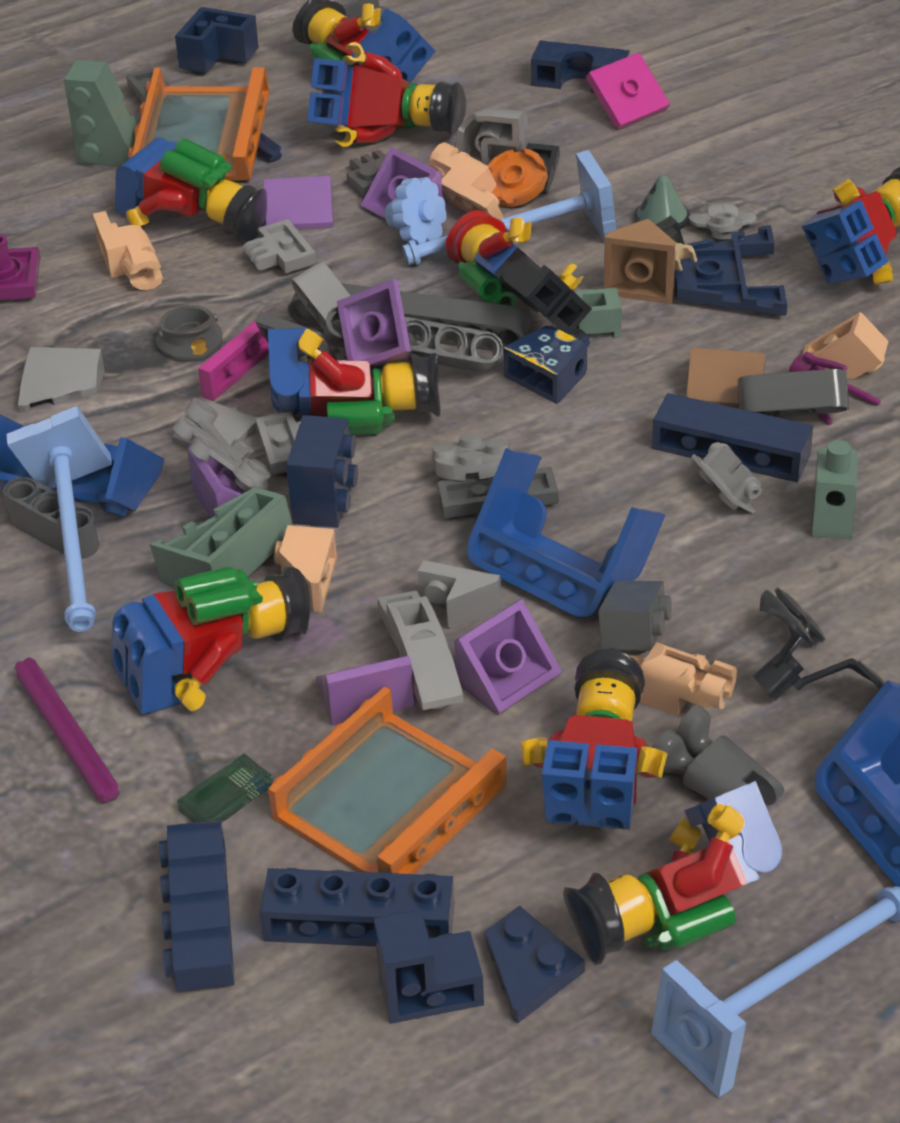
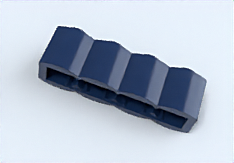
(198, 906)

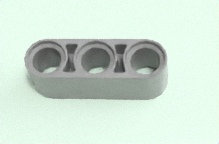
(319, 293)

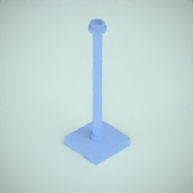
(594, 198)
(54, 456)
(708, 1031)

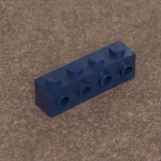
(342, 904)

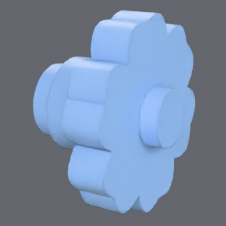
(417, 210)

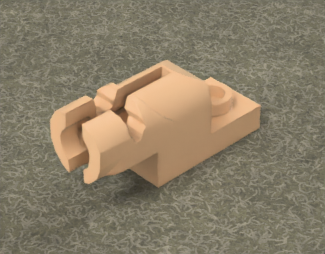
(465, 180)
(128, 252)
(680, 677)

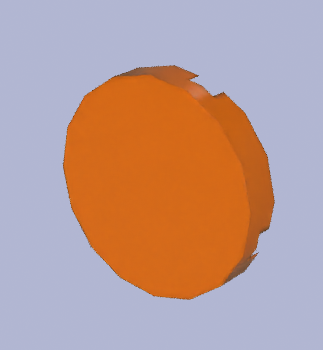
(518, 177)

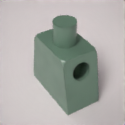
(835, 474)

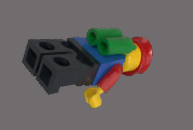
(502, 271)

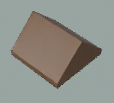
(640, 262)
(715, 374)

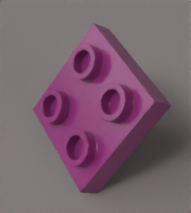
(18, 271)

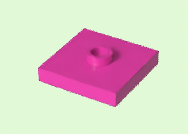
(627, 91)

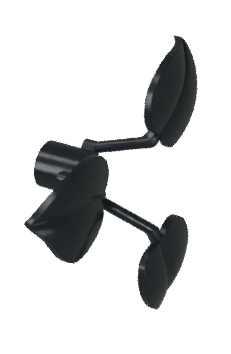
(783, 669)

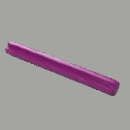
(67, 730)

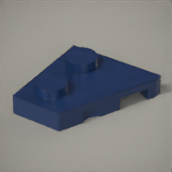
(530, 961)

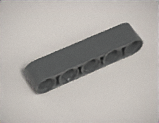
(431, 335)

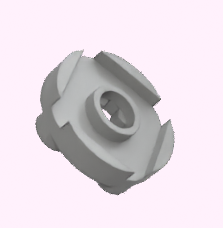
(468, 456)

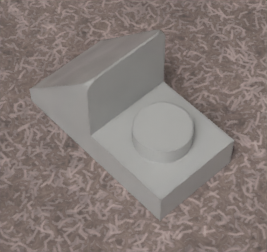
(463, 591)

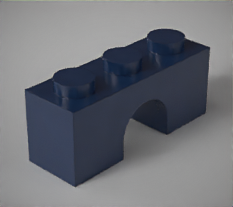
(558, 62)

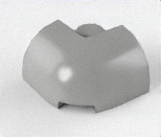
(492, 132)

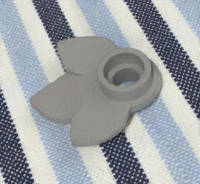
(722, 220)

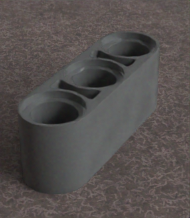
(794, 393)
(36, 512)

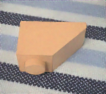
(852, 343)
(314, 554)

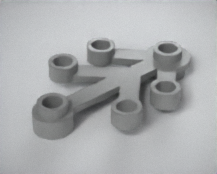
(212, 444)

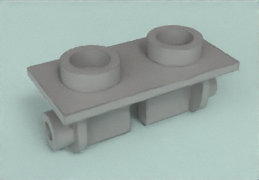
(735, 487)

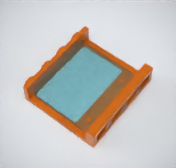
(212, 116)
(383, 791)

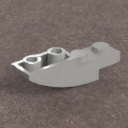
(420, 636)

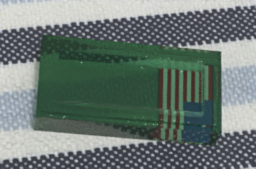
(226, 791)

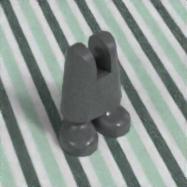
(717, 764)

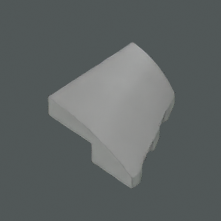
(60, 375)

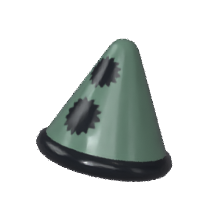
(661, 203)

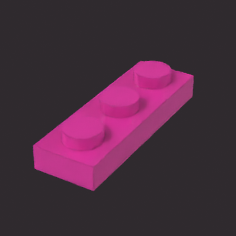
(232, 362)

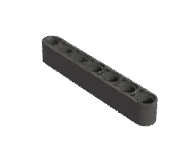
(503, 320)

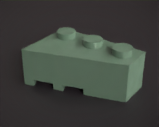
(97, 115)
(237, 537)

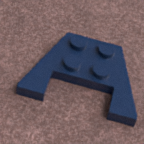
(720, 277)

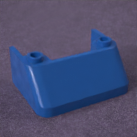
(116, 486)
(511, 544)
(863, 779)

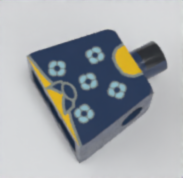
(547, 361)

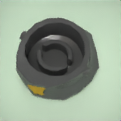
(189, 334)

